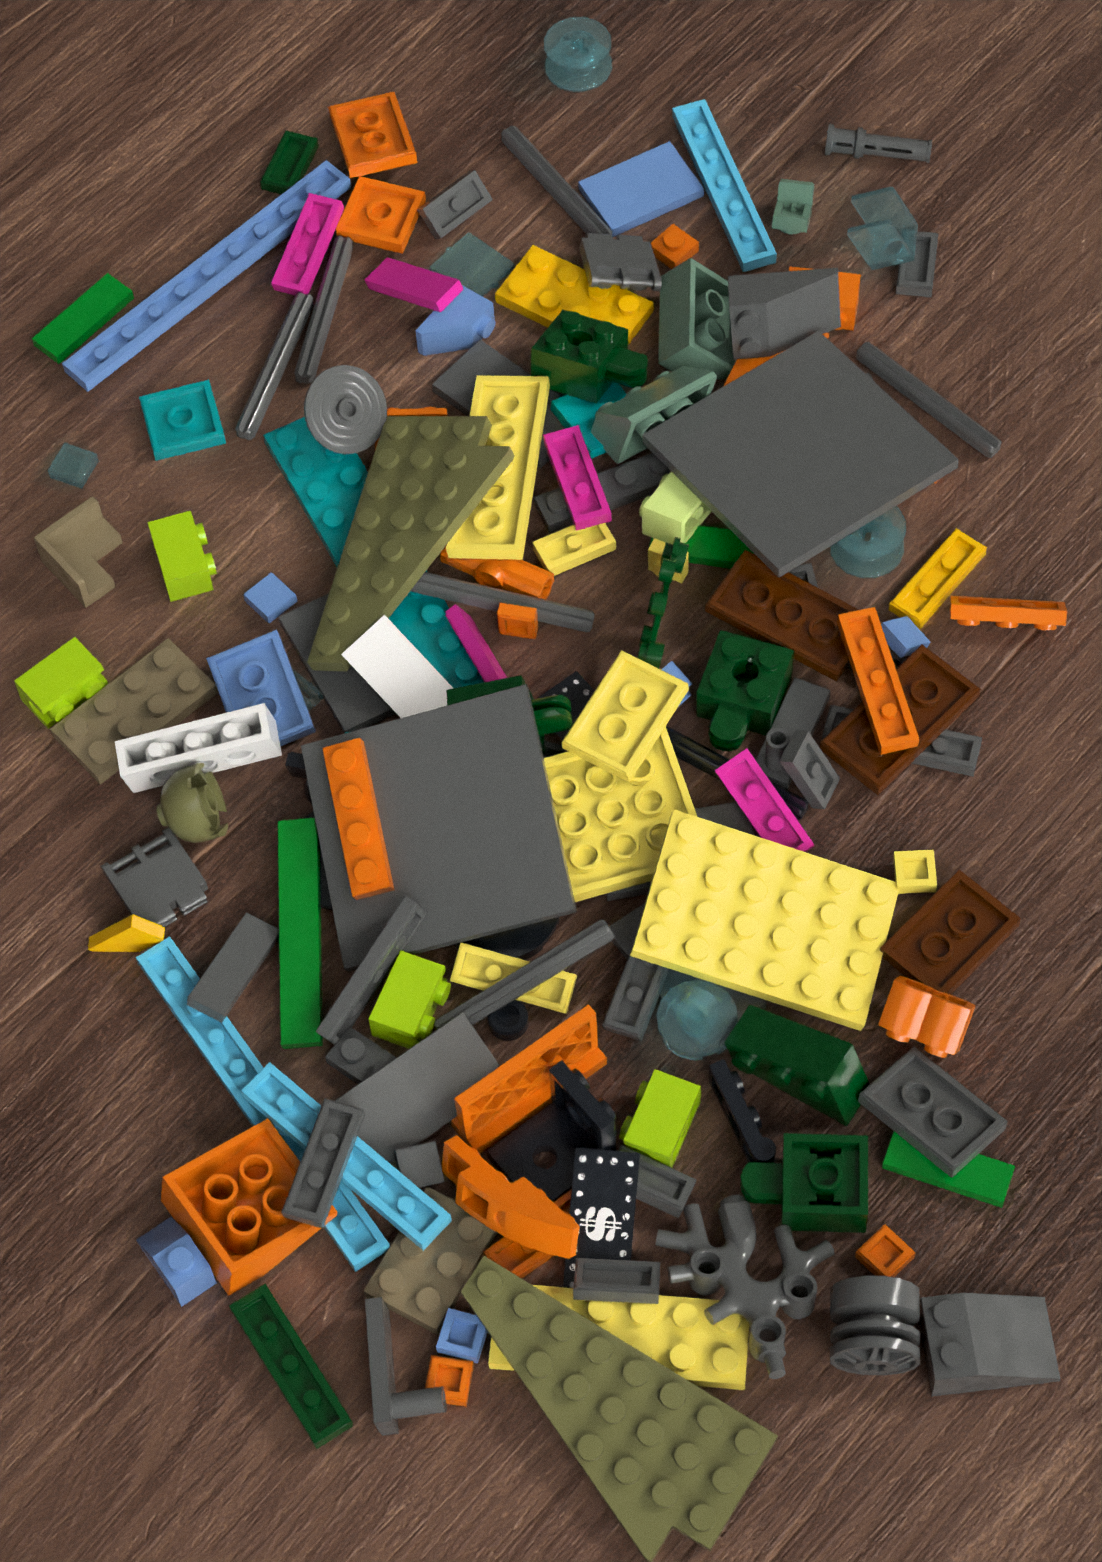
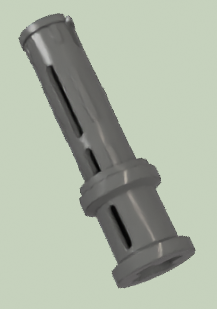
(859, 142)

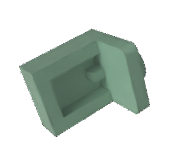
(793, 206)

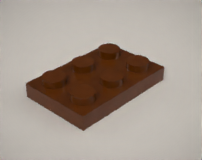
(950, 935)

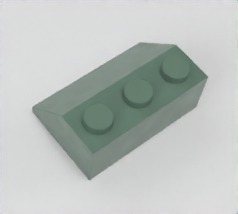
(695, 320)
(622, 423)

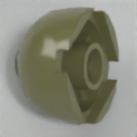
(192, 805)

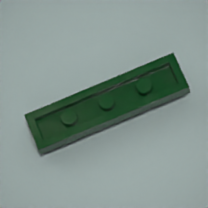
(291, 1366)

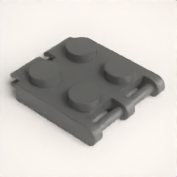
(619, 262)
(158, 881)

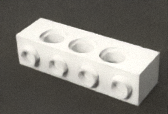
(216, 741)

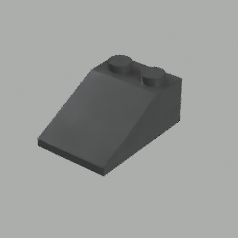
(781, 309)
(986, 1342)

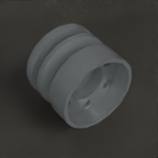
(875, 1325)

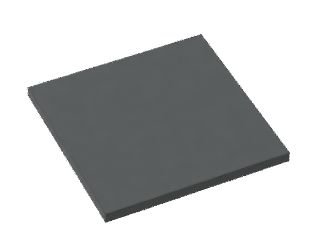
(799, 453)
(460, 824)

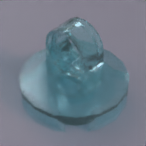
(696, 1019)

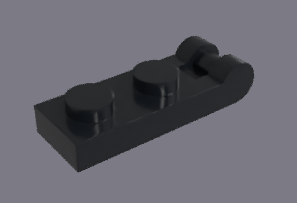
(742, 1119)

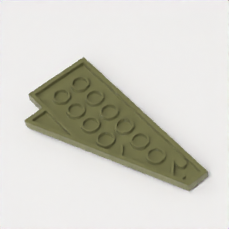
(413, 502)
(637, 1429)

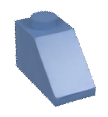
(457, 326)
(177, 1260)

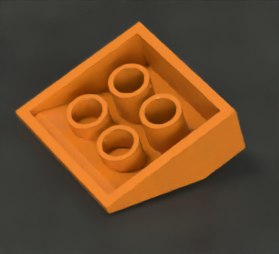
(235, 1202)

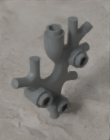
(726, 1267)

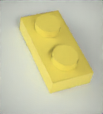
(572, 548)

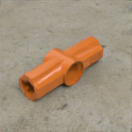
(505, 574)

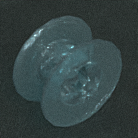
(578, 54)
(875, 556)

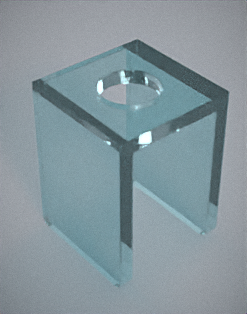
(889, 229)

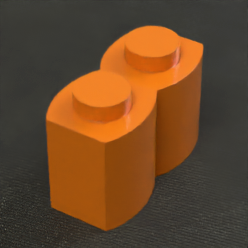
(926, 1016)

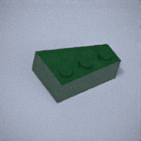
(799, 1062)

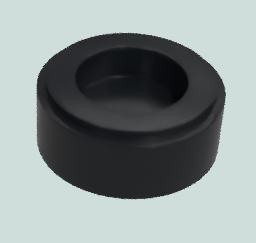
(509, 1021)

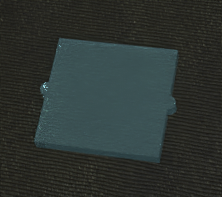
(474, 264)

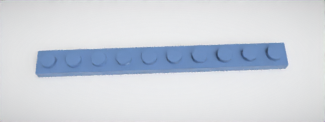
(201, 279)

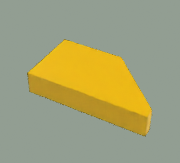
(127, 935)

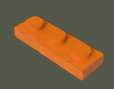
(1007, 612)

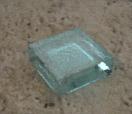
(73, 465)

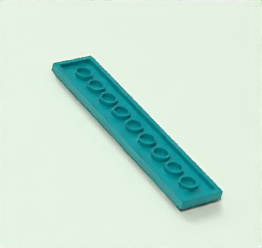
(329, 493)

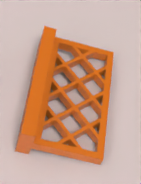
(522, 1084)

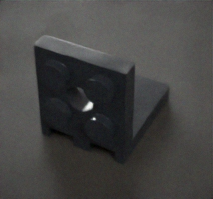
(567, 1123)

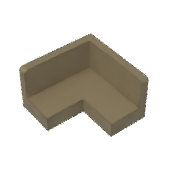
(74, 547)

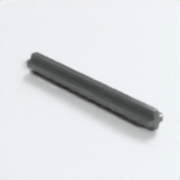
(553, 182)
(323, 310)
(274, 366)
(928, 400)
(490, 598)
(531, 974)

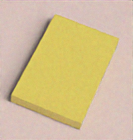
(625, 716)

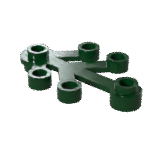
(671, 561)

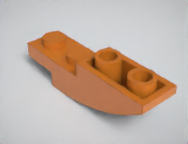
(508, 1208)

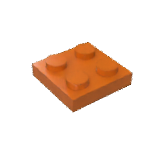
(381, 214)

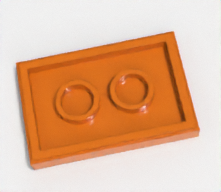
(372, 134)

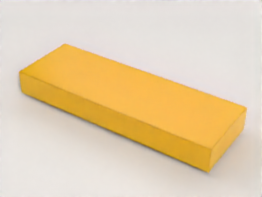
(938, 578)

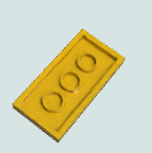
(548, 284)

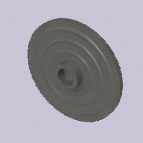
(345, 409)

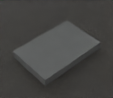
(932, 1111)

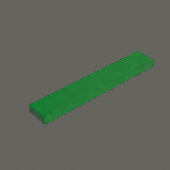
(299, 933)

